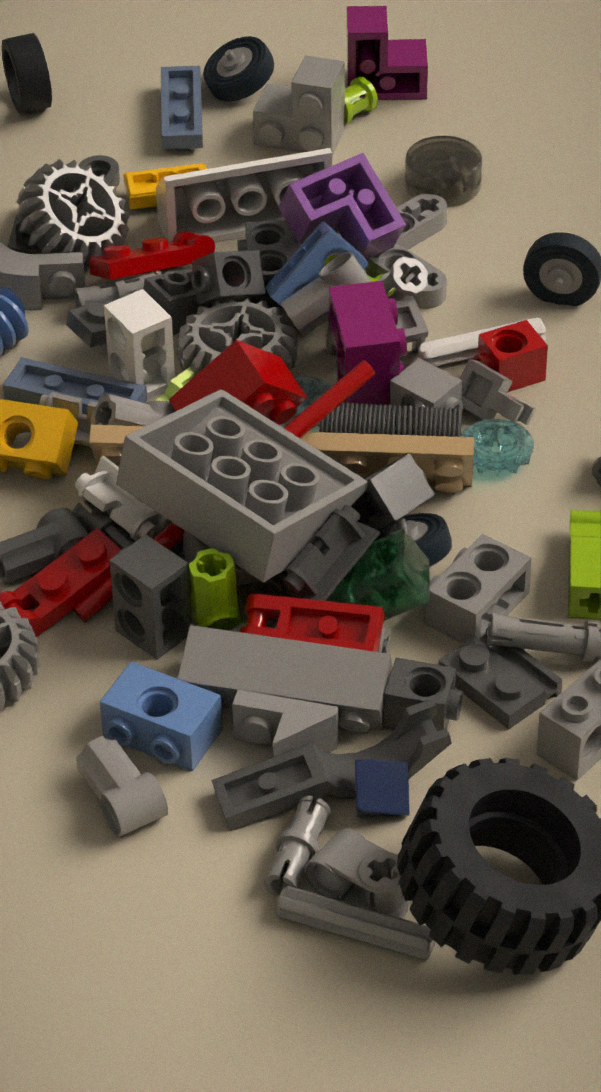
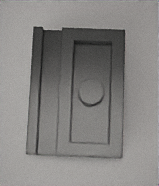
(502, 679)

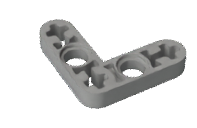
(423, 218)

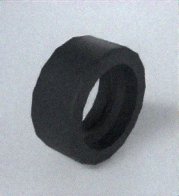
(26, 73)

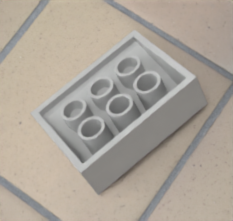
(236, 481)

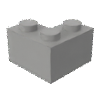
(307, 113)

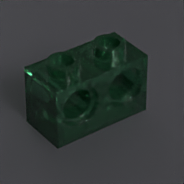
(387, 576)

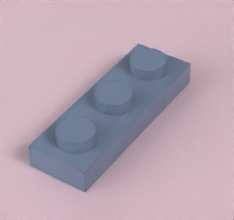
(181, 108)
(34, 378)

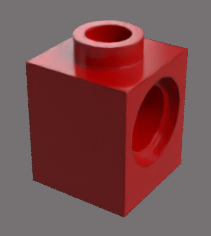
(515, 353)

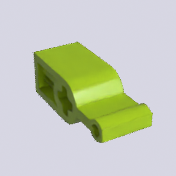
(584, 565)

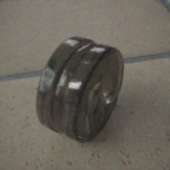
(444, 168)

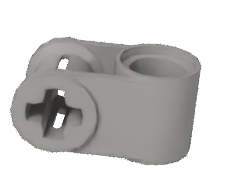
(357, 873)

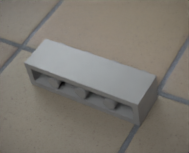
(289, 669)

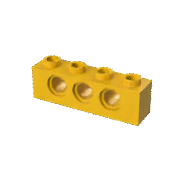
(50, 442)

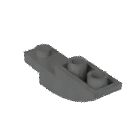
(170, 290)

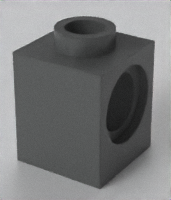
(241, 272)
(417, 682)

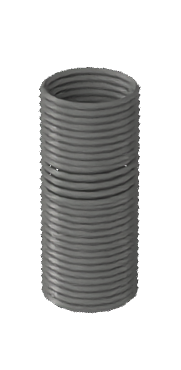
(387, 420)

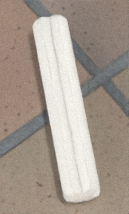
(463, 346)

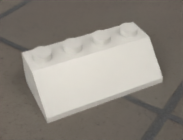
(226, 197)

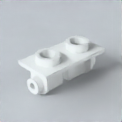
(124, 508)

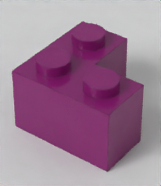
(392, 66)
(366, 330)

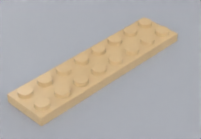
(442, 458)

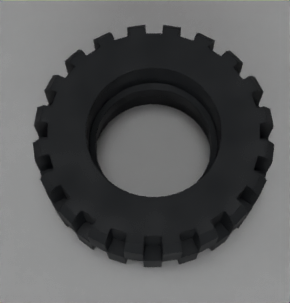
(477, 906)

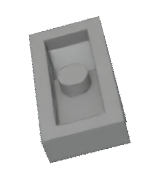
(284, 722)

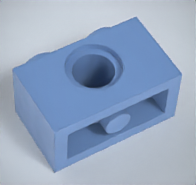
(161, 716)

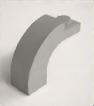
(41, 275)

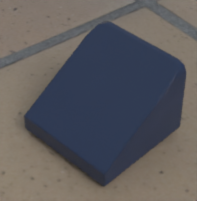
(381, 788)

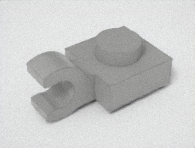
(486, 394)

